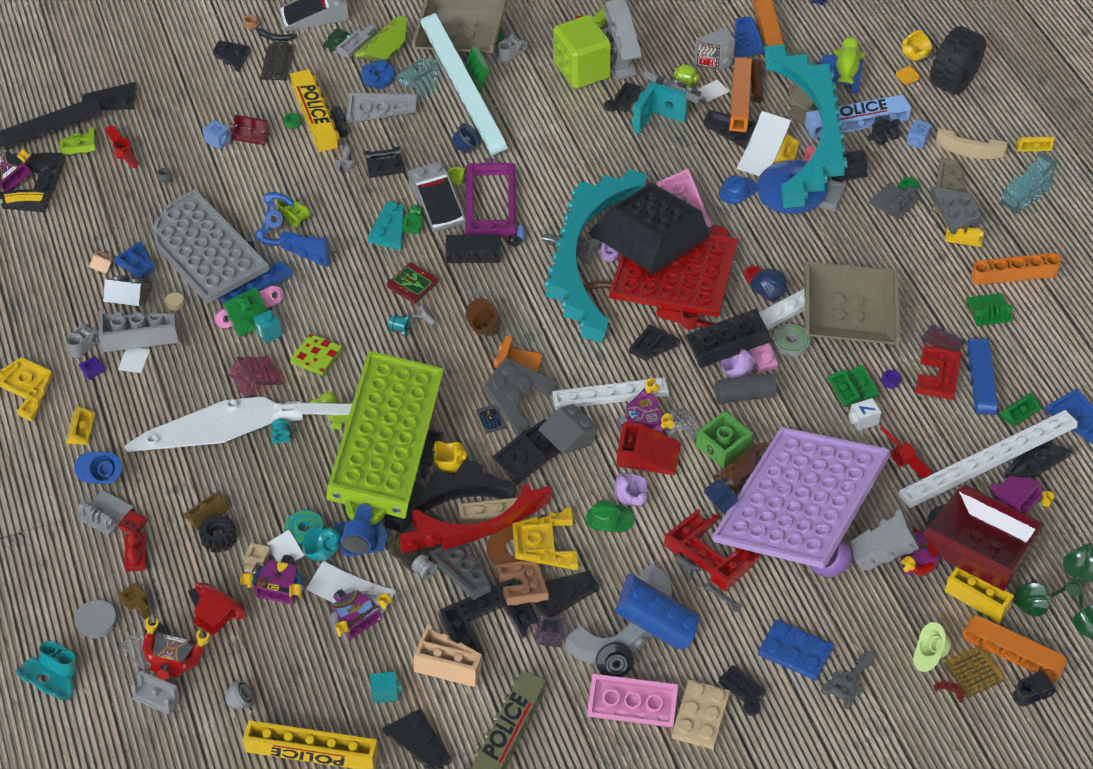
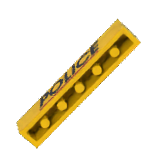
(314, 110)
(310, 745)

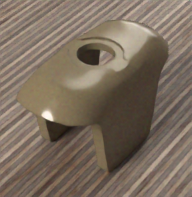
(801, 104)

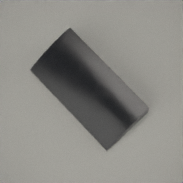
(728, 338)

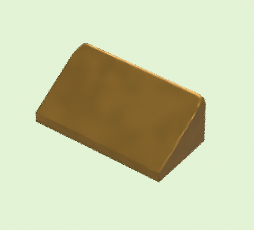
(213, 504)

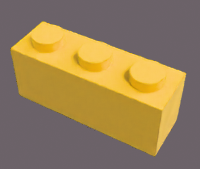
(979, 594)

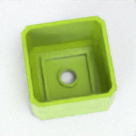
(581, 51)

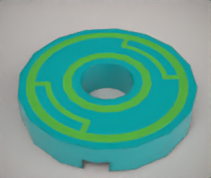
(300, 519)

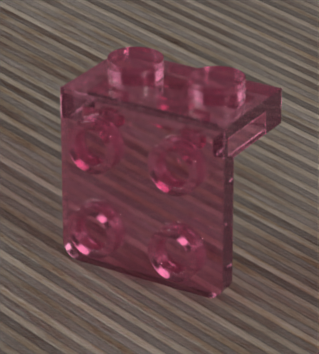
(252, 372)

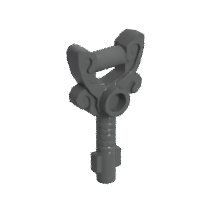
(586, 257)
(849, 681)

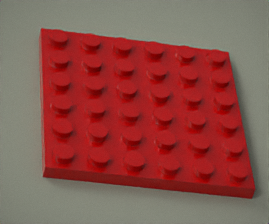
(688, 284)

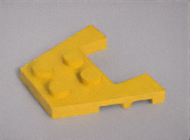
(28, 382)
(535, 540)

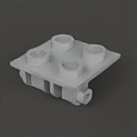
(104, 512)

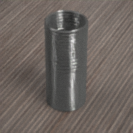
(745, 387)

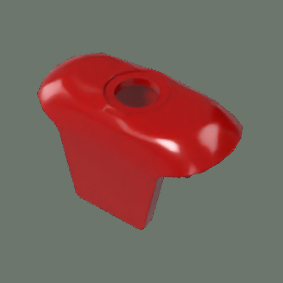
(215, 608)

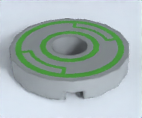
(791, 331)

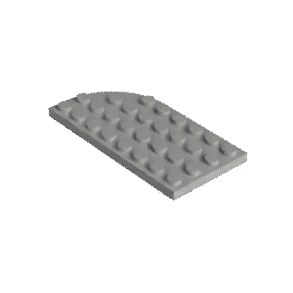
(205, 247)

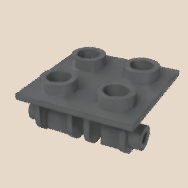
(894, 200)

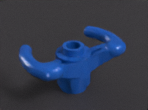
(268, 199)

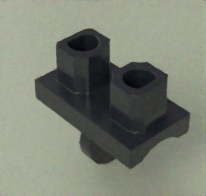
(882, 128)

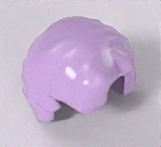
(739, 365)
(631, 489)

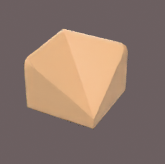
(100, 261)

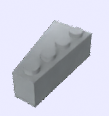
(136, 330)

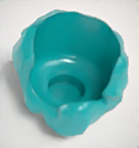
(321, 543)

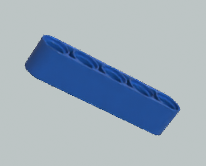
(982, 376)

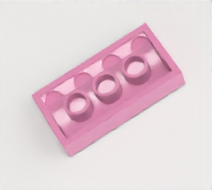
(684, 187)
(632, 700)

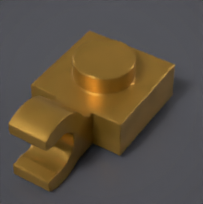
(134, 598)

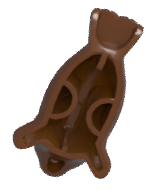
(740, 467)

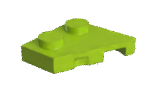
(78, 143)

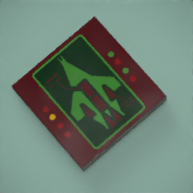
(412, 283)

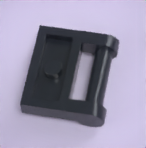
(384, 166)

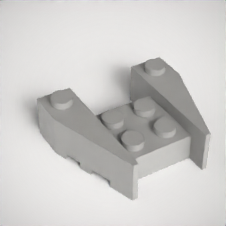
(621, 38)

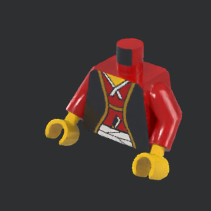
(171, 654)

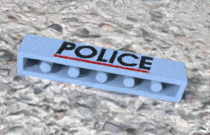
(862, 114)

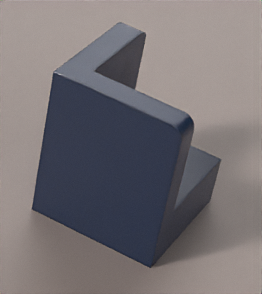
(720, 495)

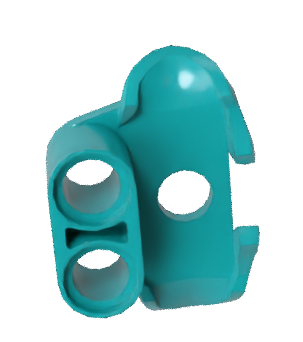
(55, 663)

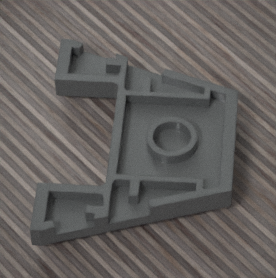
(692, 94)
(508, 387)

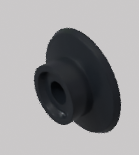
(613, 652)

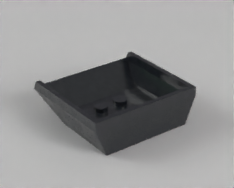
(651, 228)

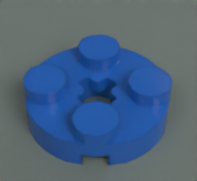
(371, 71)

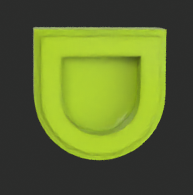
(456, 175)

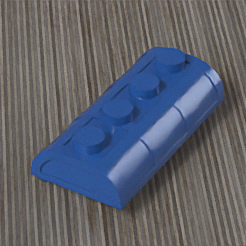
(657, 613)

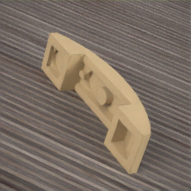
(970, 148)

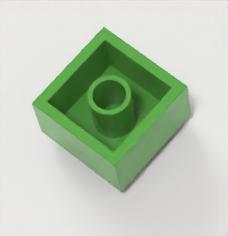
(724, 439)

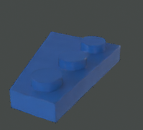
(747, 38)
(307, 247)

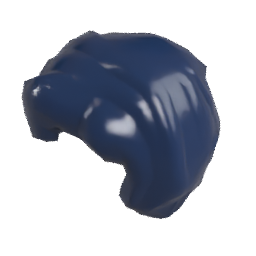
(769, 284)

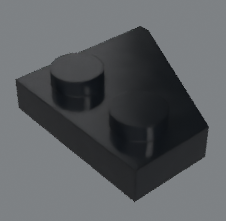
(231, 53)

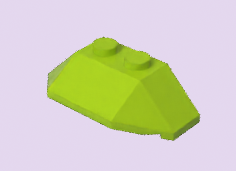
(385, 41)

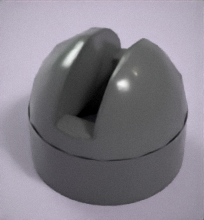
(164, 175)

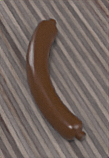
(597, 284)

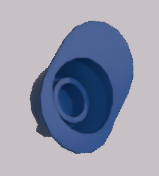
(737, 189)
(98, 467)

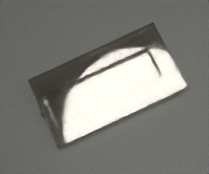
(277, 61)

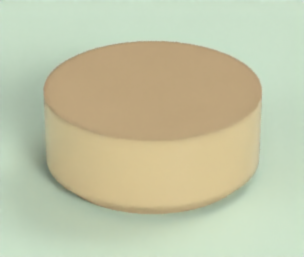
(174, 301)

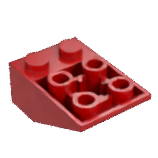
(647, 450)

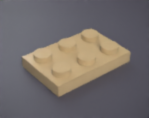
(700, 714)

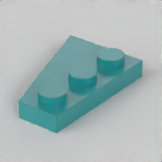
(388, 226)

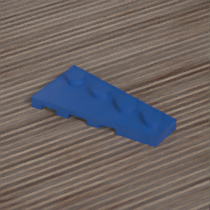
(277, 273)

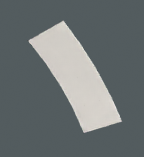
(764, 143)
(331, 579)

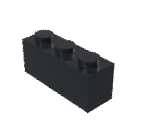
(473, 248)

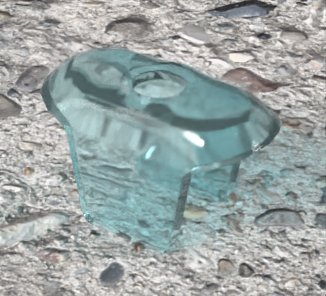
(419, 76)

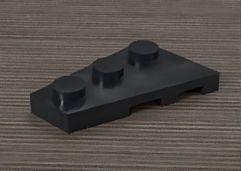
(567, 592)

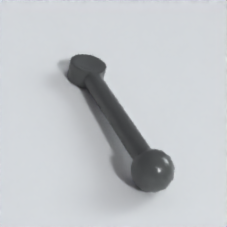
(735, 606)

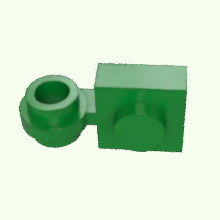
(413, 222)

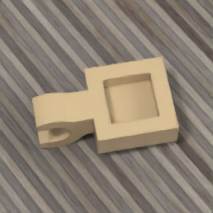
(256, 556)

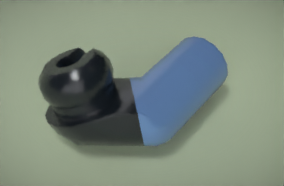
(518, 238)

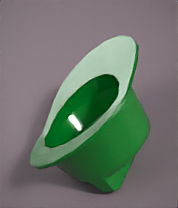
(609, 517)

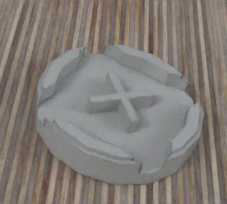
(95, 619)

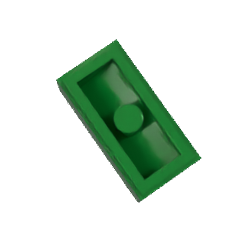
(1020, 409)

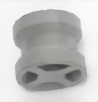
(424, 566)

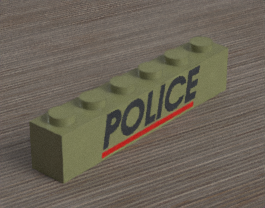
(510, 722)

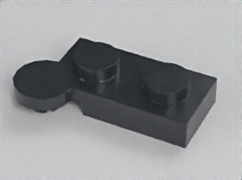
(623, 98)
(744, 689)

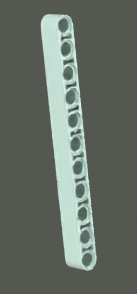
(463, 84)

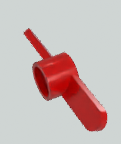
(121, 146)
(680, 317)
(906, 454)

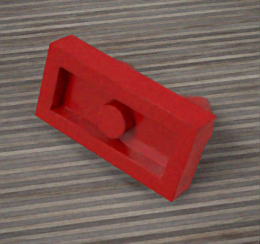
(135, 551)

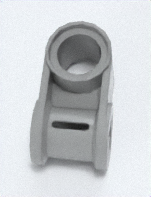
(510, 48)
(82, 340)

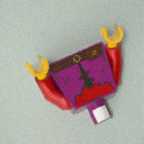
(921, 560)

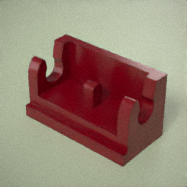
(250, 130)

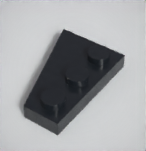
(115, 98)
(720, 124)
(1037, 460)
(420, 739)

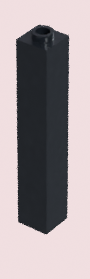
(49, 123)

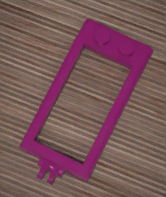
(482, 227)

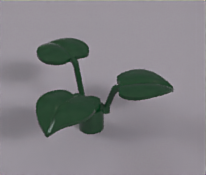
(1077, 563)

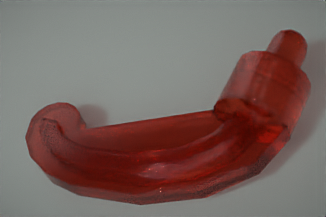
(953, 687)

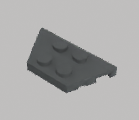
(956, 208)

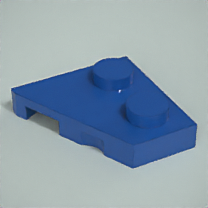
(135, 261)

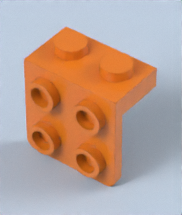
(525, 358)

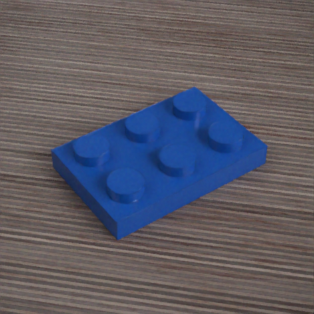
(796, 649)

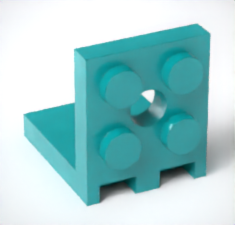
(655, 100)

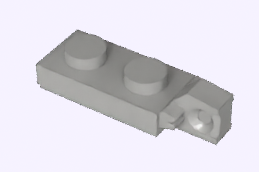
(355, 41)

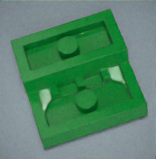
(853, 386)

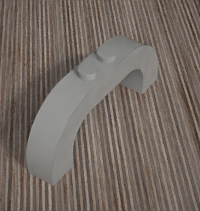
(586, 646)

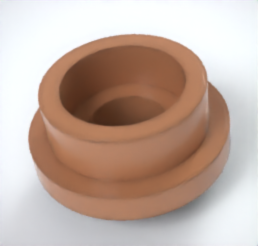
(250, 22)

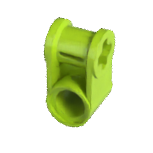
(293, 214)

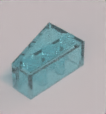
(1030, 185)

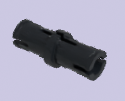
(339, 121)

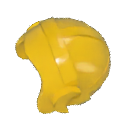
(449, 456)

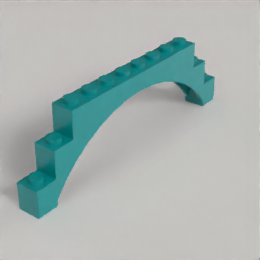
(828, 156)
(565, 280)

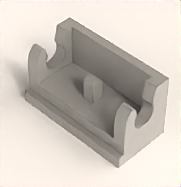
(155, 693)

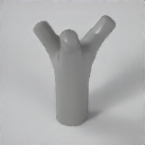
(425, 316)

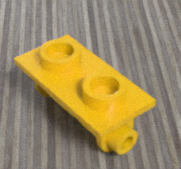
(971, 236)

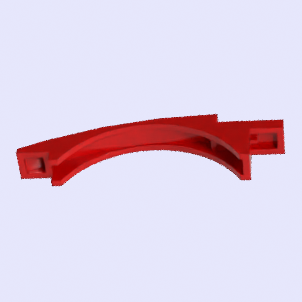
(433, 532)

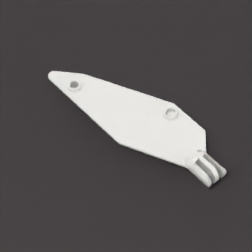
(215, 424)

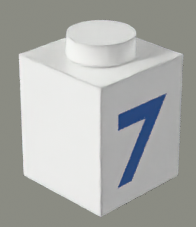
(864, 414)

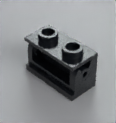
(856, 166)

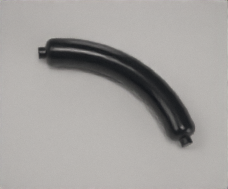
(275, 37)

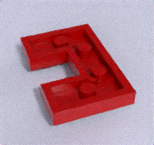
(948, 364)

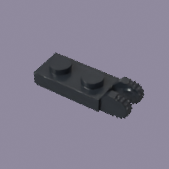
(428, 453)

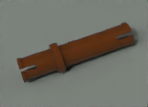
(756, 76)

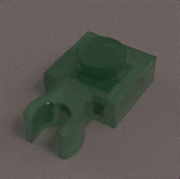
(335, 39)

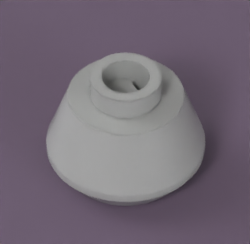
(239, 695)

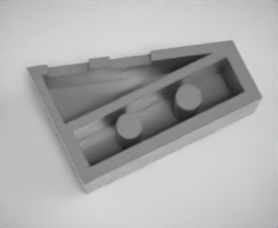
(884, 543)

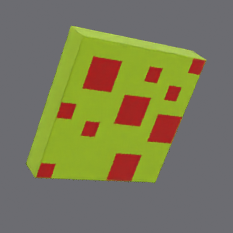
(316, 354)

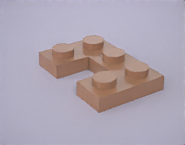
(532, 583)

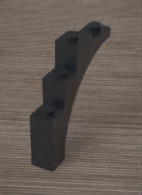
(443, 487)

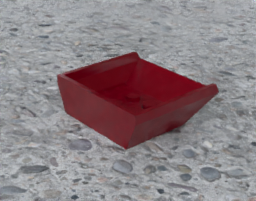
(983, 536)

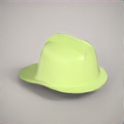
(931, 647)

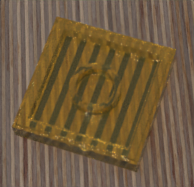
(974, 671)

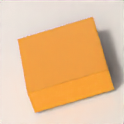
(907, 75)

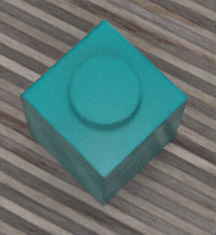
(267, 326)
(385, 687)

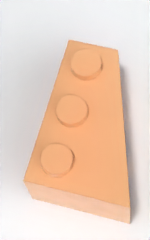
(446, 659)

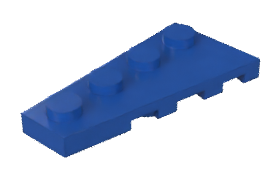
(1079, 409)

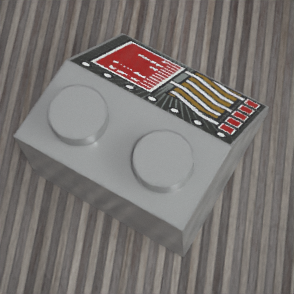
(715, 50)

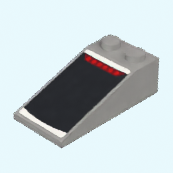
(312, 13)
(436, 196)

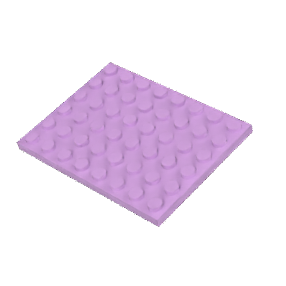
(802, 497)

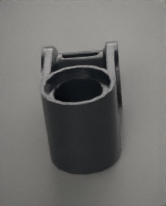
(1033, 689)

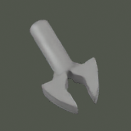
(345, 161)

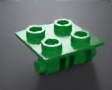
(989, 309)

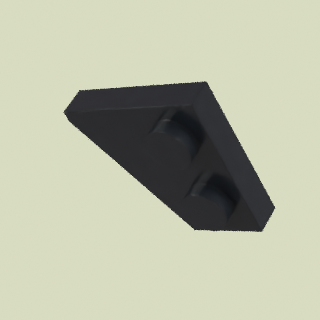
(653, 342)

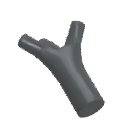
(686, 565)

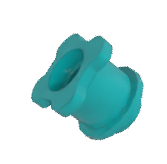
(399, 324)
(280, 431)

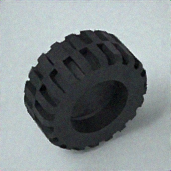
(957, 60)

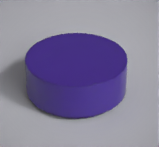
(891, 379)

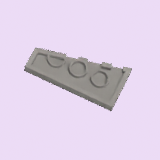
(379, 105)

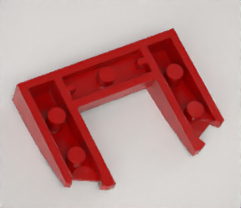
(685, 540)

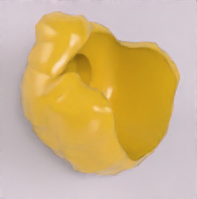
(916, 46)

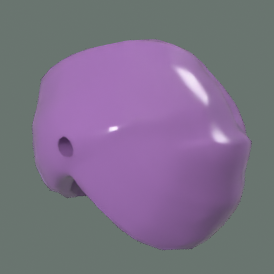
(838, 563)

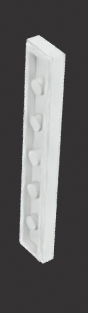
(606, 393)

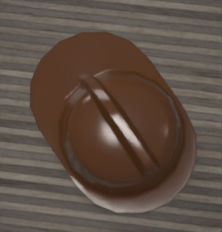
(482, 317)

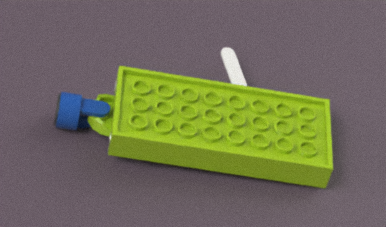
(380, 442)

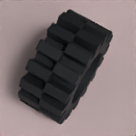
(222, 541)

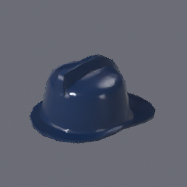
(466, 138)

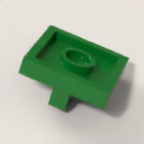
(477, 68)
(243, 309)

